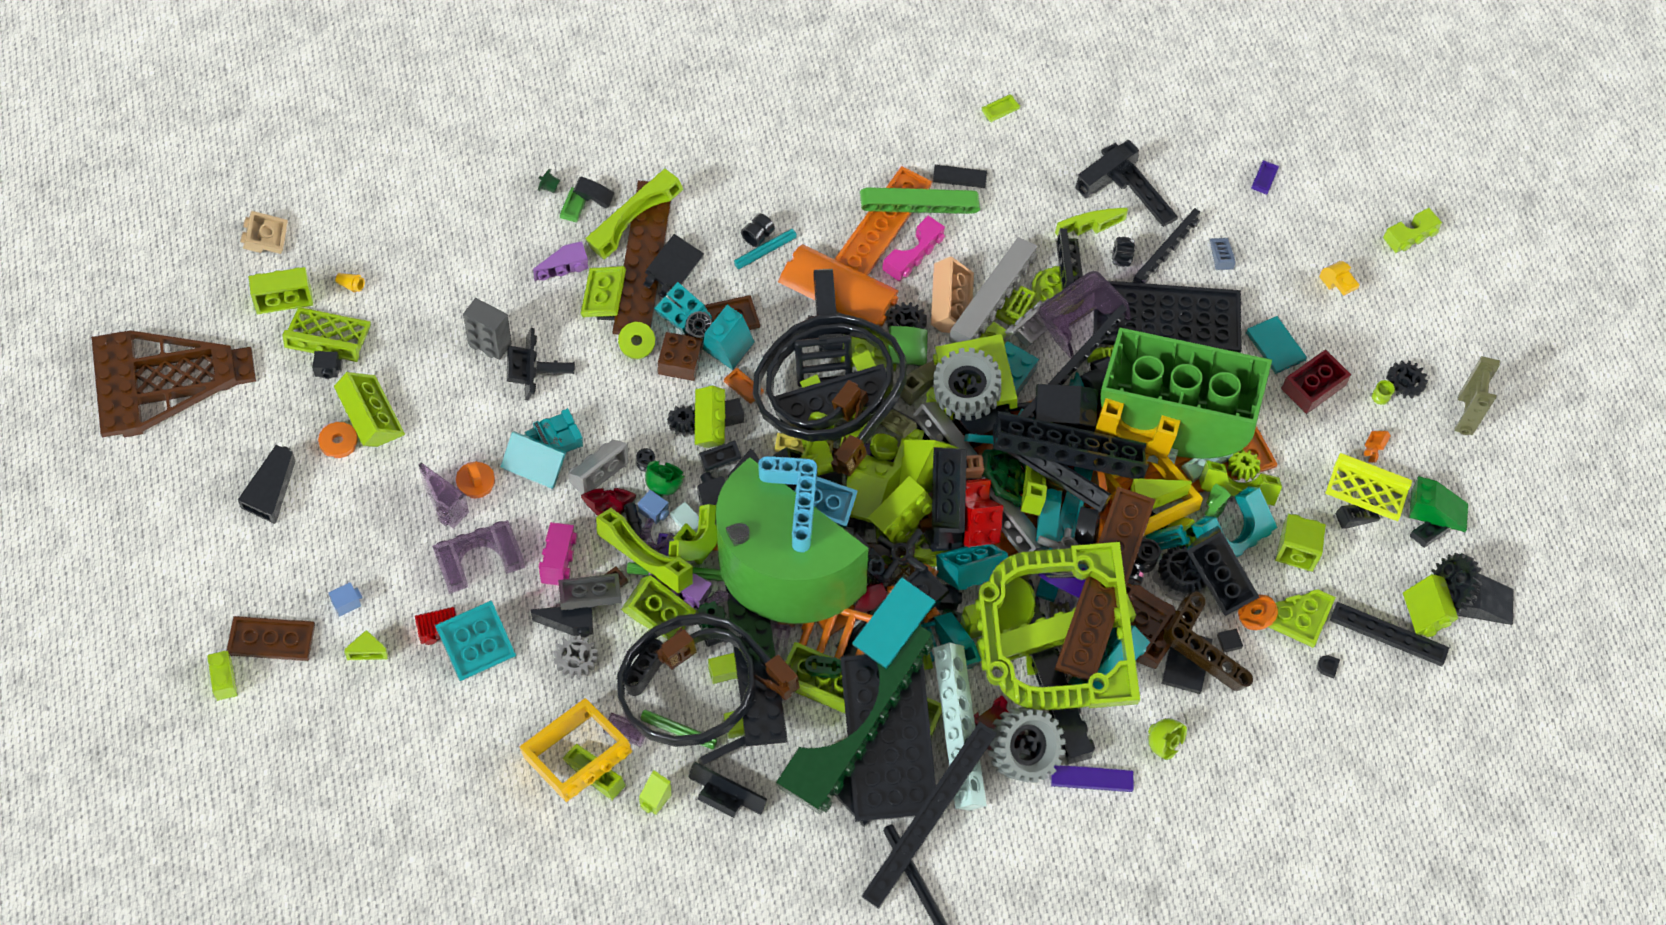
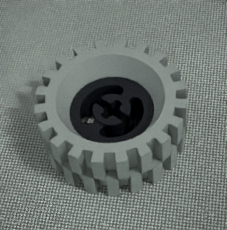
(955, 374)
(1042, 741)

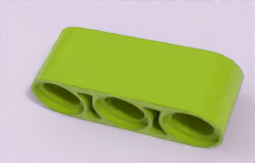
(825, 457)

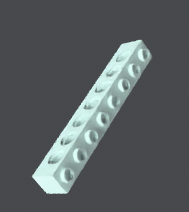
(958, 718)

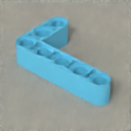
(804, 475)

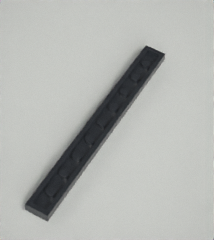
(928, 815)

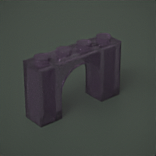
(497, 537)

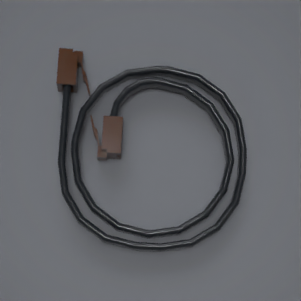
(847, 401)

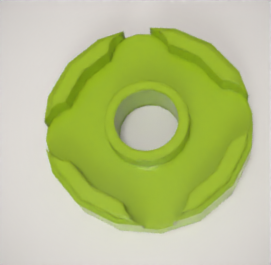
(636, 329)

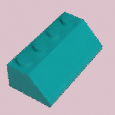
(1114, 653)

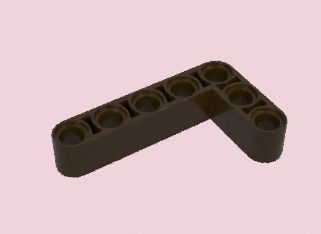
(1202, 647)

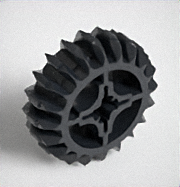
(1171, 566)

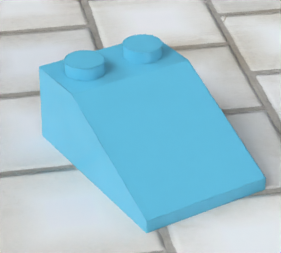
(834, 500)

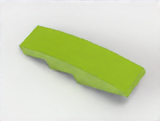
(1096, 220)

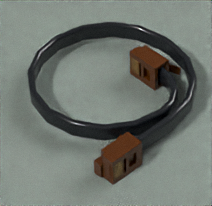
(682, 647)

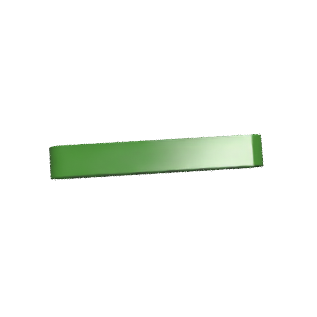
(919, 200)

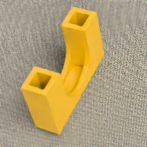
(1157, 440)

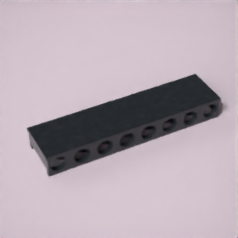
(1069, 446)

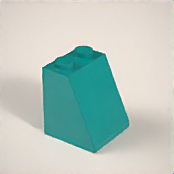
(728, 338)

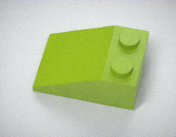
(654, 604)

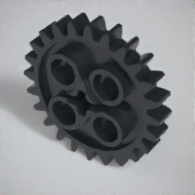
(1461, 579)

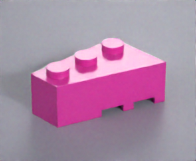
(557, 553)

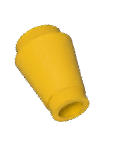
(350, 281)

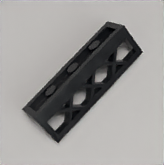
(1064, 258)

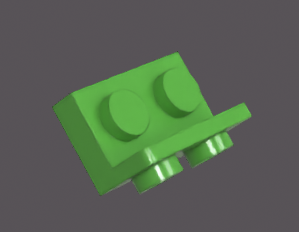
(1217, 501)

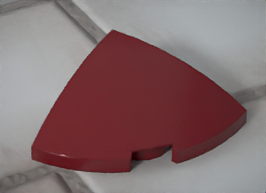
(601, 500)

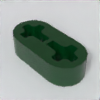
(823, 666)

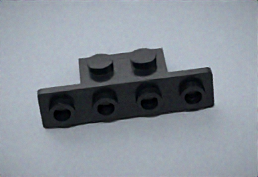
(521, 364)
(724, 793)

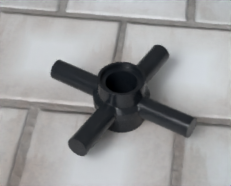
(897, 548)

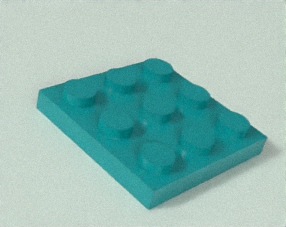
(475, 640)

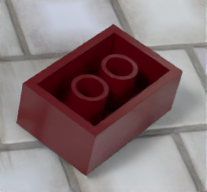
(1316, 381)

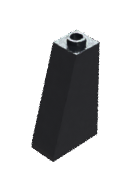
(269, 485)

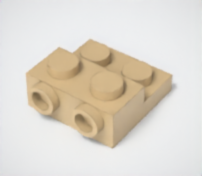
(264, 233)

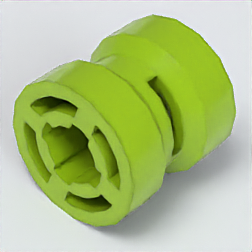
(1383, 392)

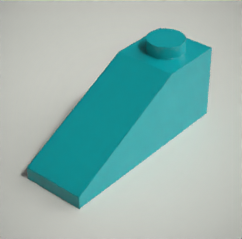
(1049, 518)

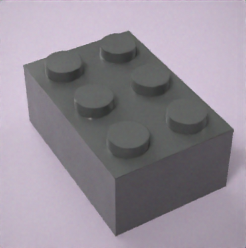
(487, 329)

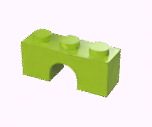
(1402, 238)

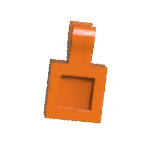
(1376, 441)

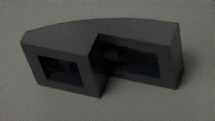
(592, 190)
(1087, 525)

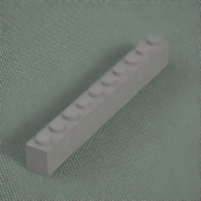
(1015, 523)

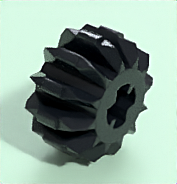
(1123, 251)
(676, 419)

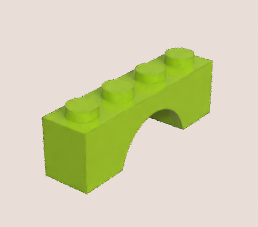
(1216, 473)

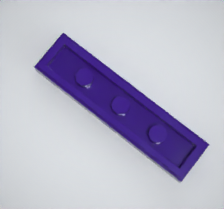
(1093, 778)

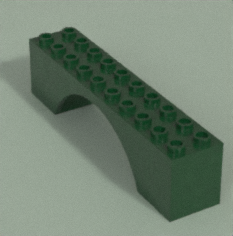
(819, 772)

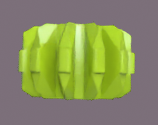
(1244, 465)

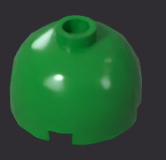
(663, 479)

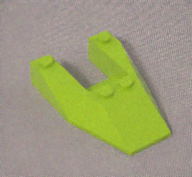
(876, 478)

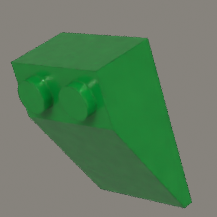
(1438, 505)

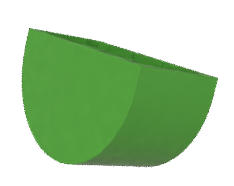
(1204, 387)
(766, 569)

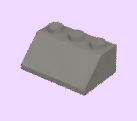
(599, 466)

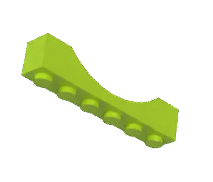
(660, 189)
(1034, 492)
(670, 570)

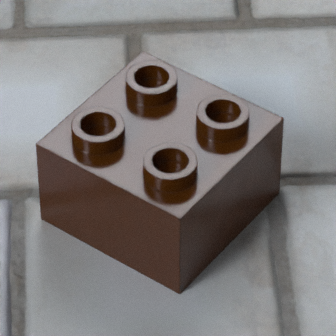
(680, 356)

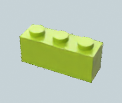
(709, 416)

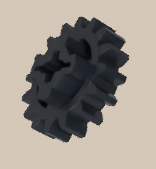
(906, 316)
(1407, 378)

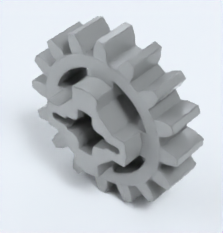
(580, 649)

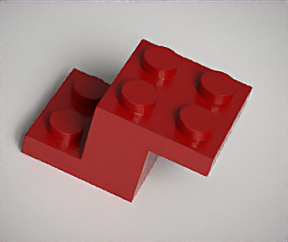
(982, 515)

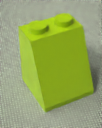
(918, 461)
(1301, 542)

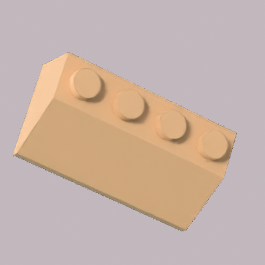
(951, 293)

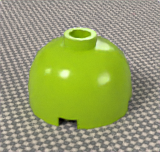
(1166, 734)

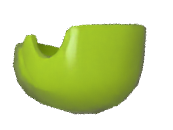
(884, 447)

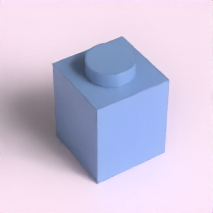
(653, 507)
(345, 599)

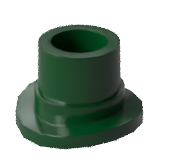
(548, 182)

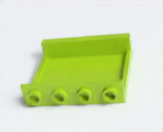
(994, 347)

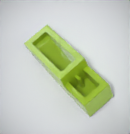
(608, 784)

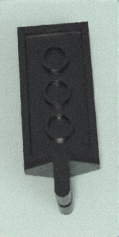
(948, 498)

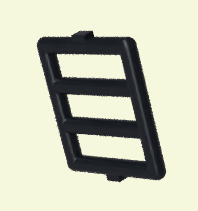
(823, 340)

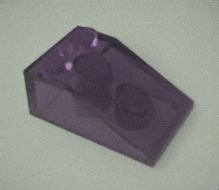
(446, 499)

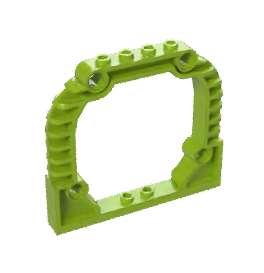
(1104, 565)

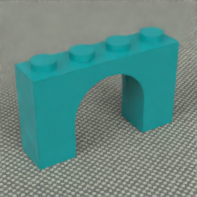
(1257, 521)

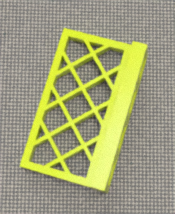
(1372, 476)

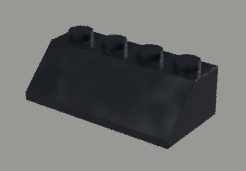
(1221, 571)

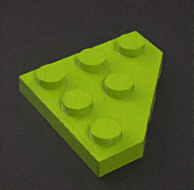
(1303, 616)

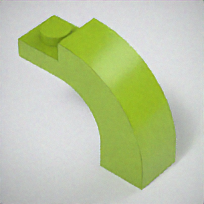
(702, 542)

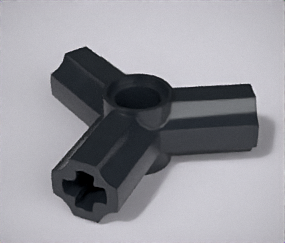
(875, 562)

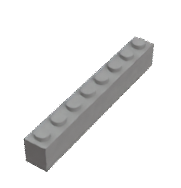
(994, 291)

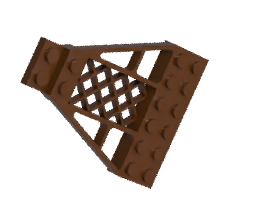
(117, 377)

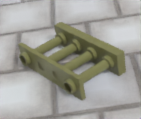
(1476, 395)

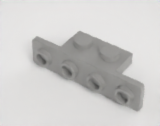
(1028, 328)

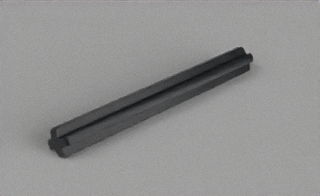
(917, 881)

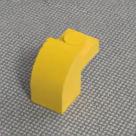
(1339, 276)

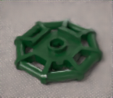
(999, 476)

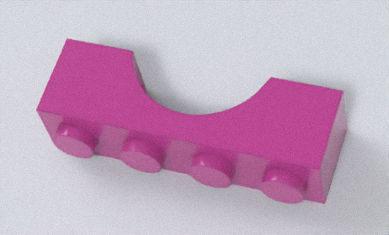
(900, 262)

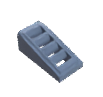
(1222, 264)

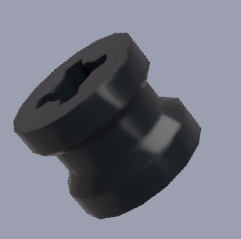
(644, 455)

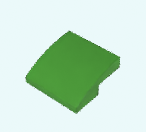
(913, 344)

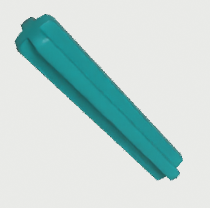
(765, 248)

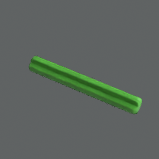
(672, 726)

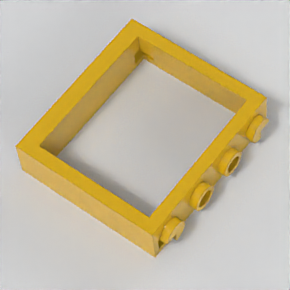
(1169, 471)
(560, 728)

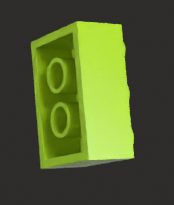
(280, 290)
(902, 511)

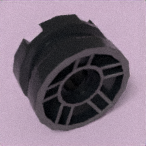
(690, 322)

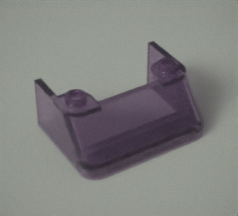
(1076, 302)

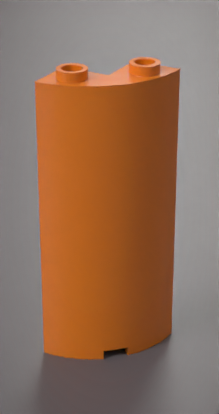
(854, 291)

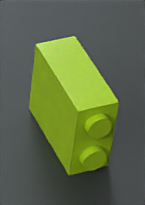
(1430, 605)

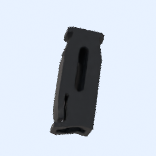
(1108, 169)

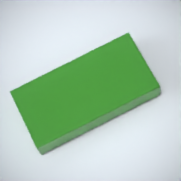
(572, 207)

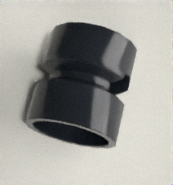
(758, 230)
(1148, 554)

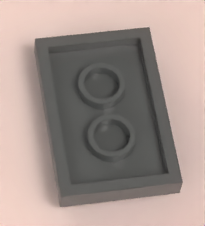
(589, 591)

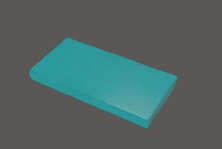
(894, 622)

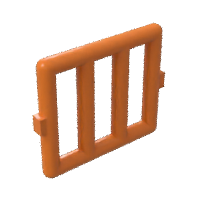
(852, 614)

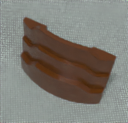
(1151, 620)

